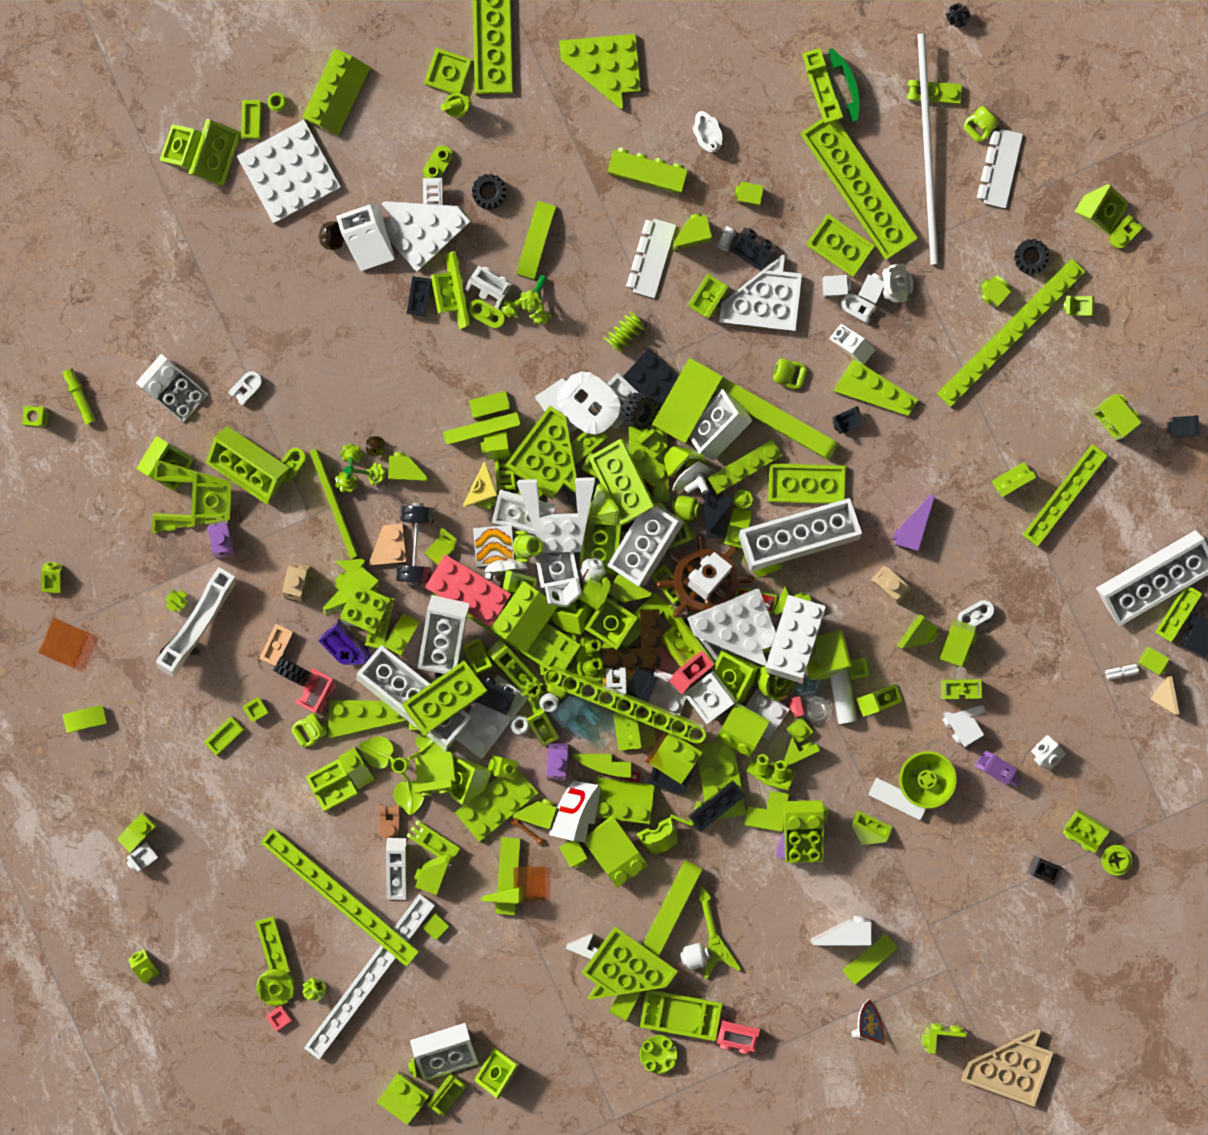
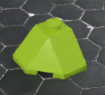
(680, 459)
(572, 618)
(470, 779)

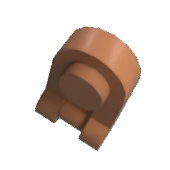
(389, 828)

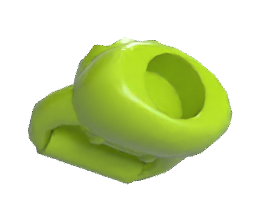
(984, 120)
(784, 373)
(314, 728)

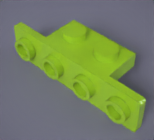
(449, 291)
(680, 639)

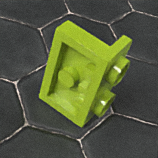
(1013, 479)

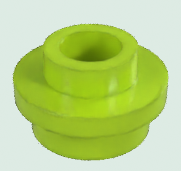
(274, 96)

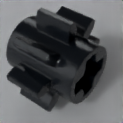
(958, 15)

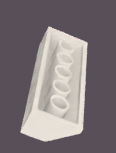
(1156, 578)

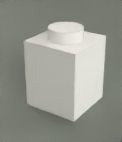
(836, 286)
(871, 288)

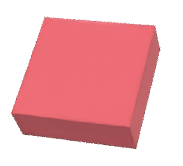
(279, 1018)

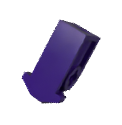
(340, 639)

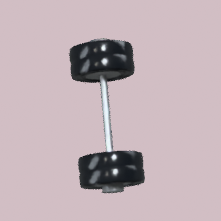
(415, 514)

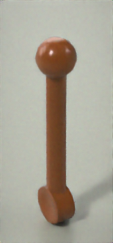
(514, 821)

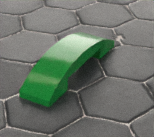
(838, 62)

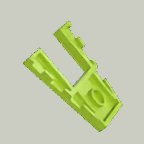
(209, 498)

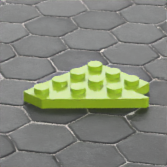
(605, 64)
(546, 455)
(625, 967)

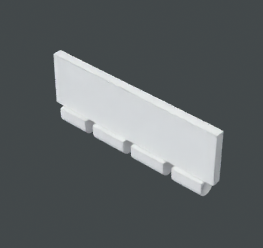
(1001, 172)
(654, 256)

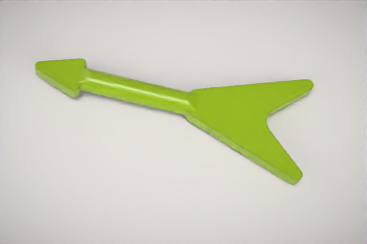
(716, 947)

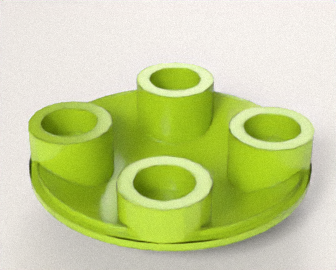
(658, 1054)

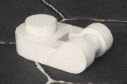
(851, 305)
(251, 381)
(617, 686)

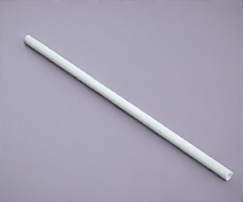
(927, 149)

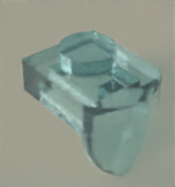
(808, 686)

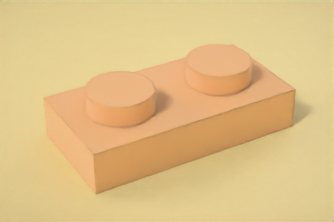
(276, 644)

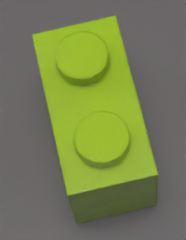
(958, 642)

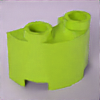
(660, 839)

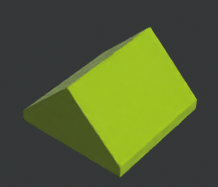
(496, 1072)

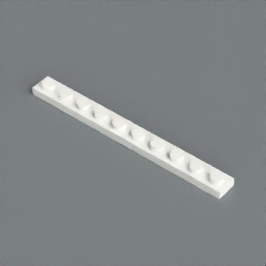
(366, 980)

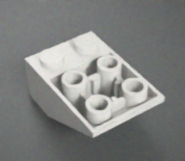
(366, 236)
(172, 388)

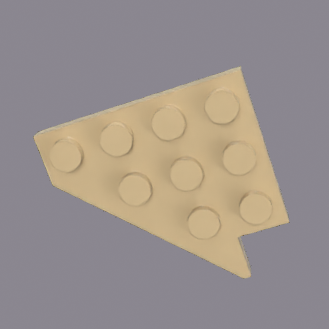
(1012, 1069)

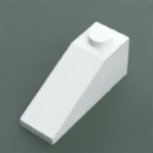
(396, 868)

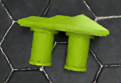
(589, 659)
(771, 773)

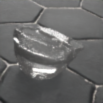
(816, 708)

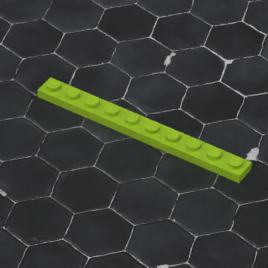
(1011, 332)
(339, 897)

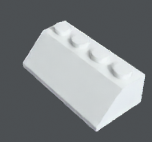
(645, 545)

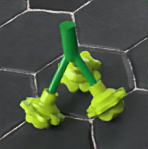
(530, 300)
(346, 481)

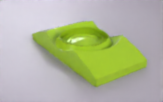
(681, 1014)

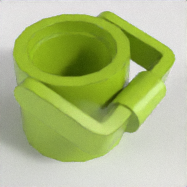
(594, 592)

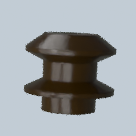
(375, 446)

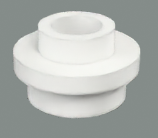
(549, 707)
(515, 729)

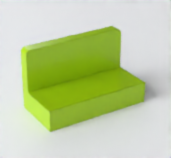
(489, 405)

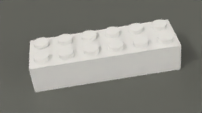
(800, 534)
(396, 683)

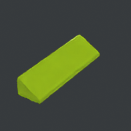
(481, 428)

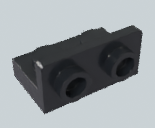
(753, 248)
(496, 697)

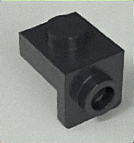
(848, 420)

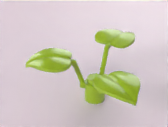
(377, 754)

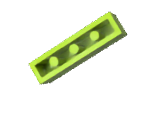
(647, 171)

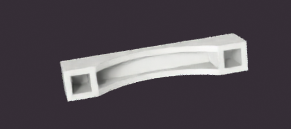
(183, 643)

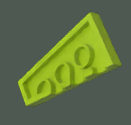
(868, 386)
(359, 715)

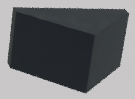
(1044, 869)

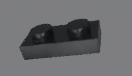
(419, 296)

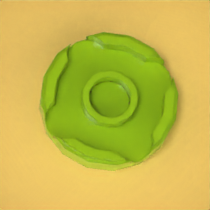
(275, 987)

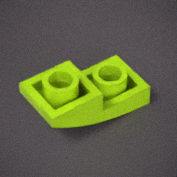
(84, 719)

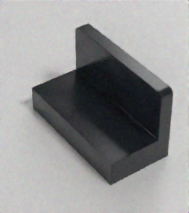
(641, 686)

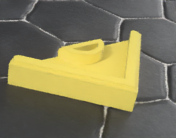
(482, 488)

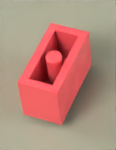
(691, 672)

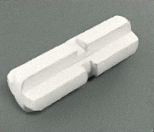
(1124, 671)

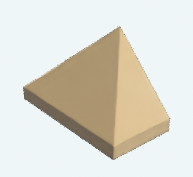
(1166, 696)

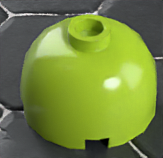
(772, 685)

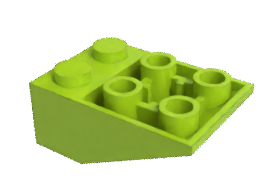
(803, 831)

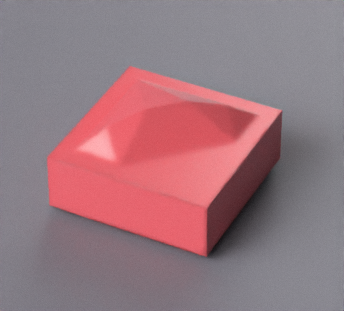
(796, 706)

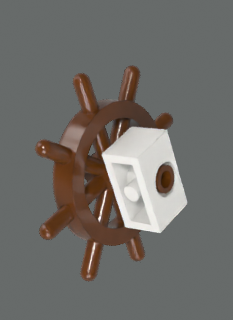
(712, 572)

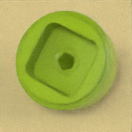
(742, 499)

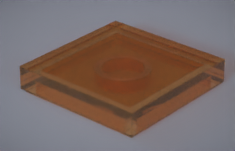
(63, 642)

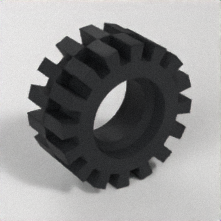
(485, 180)
(1037, 246)
(631, 407)
(291, 671)

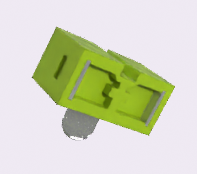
(961, 686)

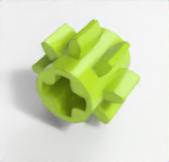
(176, 601)
(537, 690)
(314, 989)

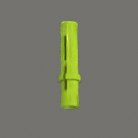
(78, 395)

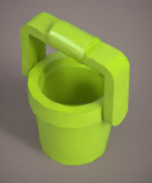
(456, 105)
(525, 546)

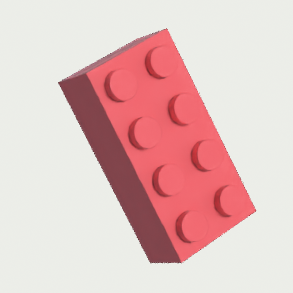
(461, 584)

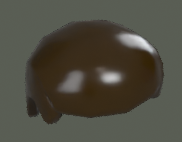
(330, 236)

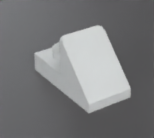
(580, 946)

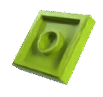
(448, 71)

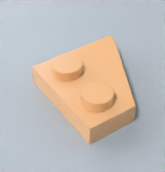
(389, 546)

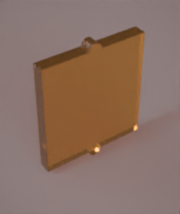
(656, 747)
(532, 880)

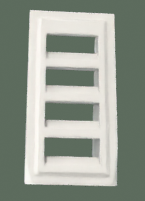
(432, 181)

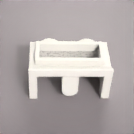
(489, 284)

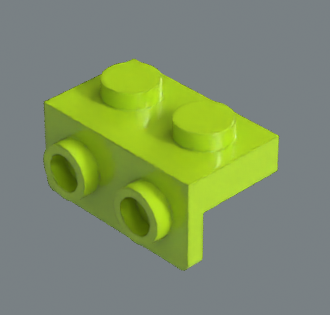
(708, 296)
(1085, 831)

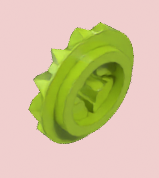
(1124, 865)

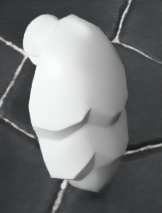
(707, 132)
(499, 568)

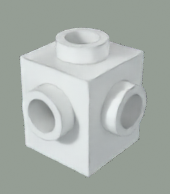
(1048, 753)

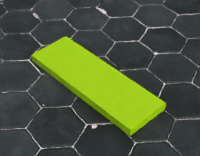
(492, 47)

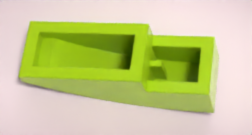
(604, 764)

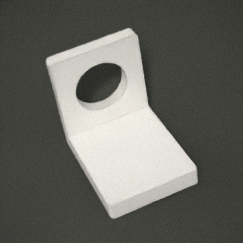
(566, 595)

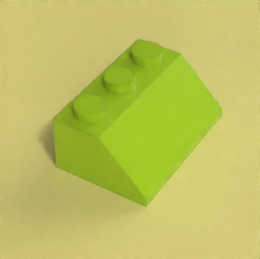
(524, 617)
(625, 800)

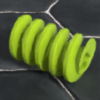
(624, 332)

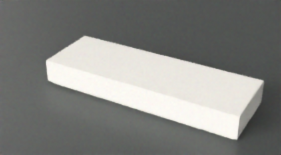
(894, 797)

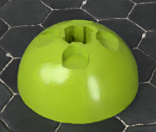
(938, 779)

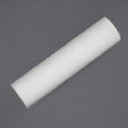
(843, 697)

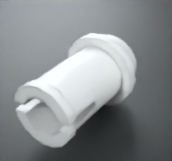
(726, 238)

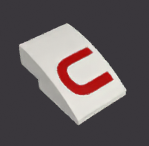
(576, 811)

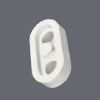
(974, 613)

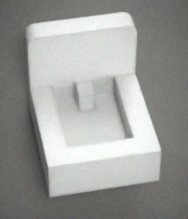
(141, 858)

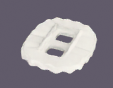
(598, 392)

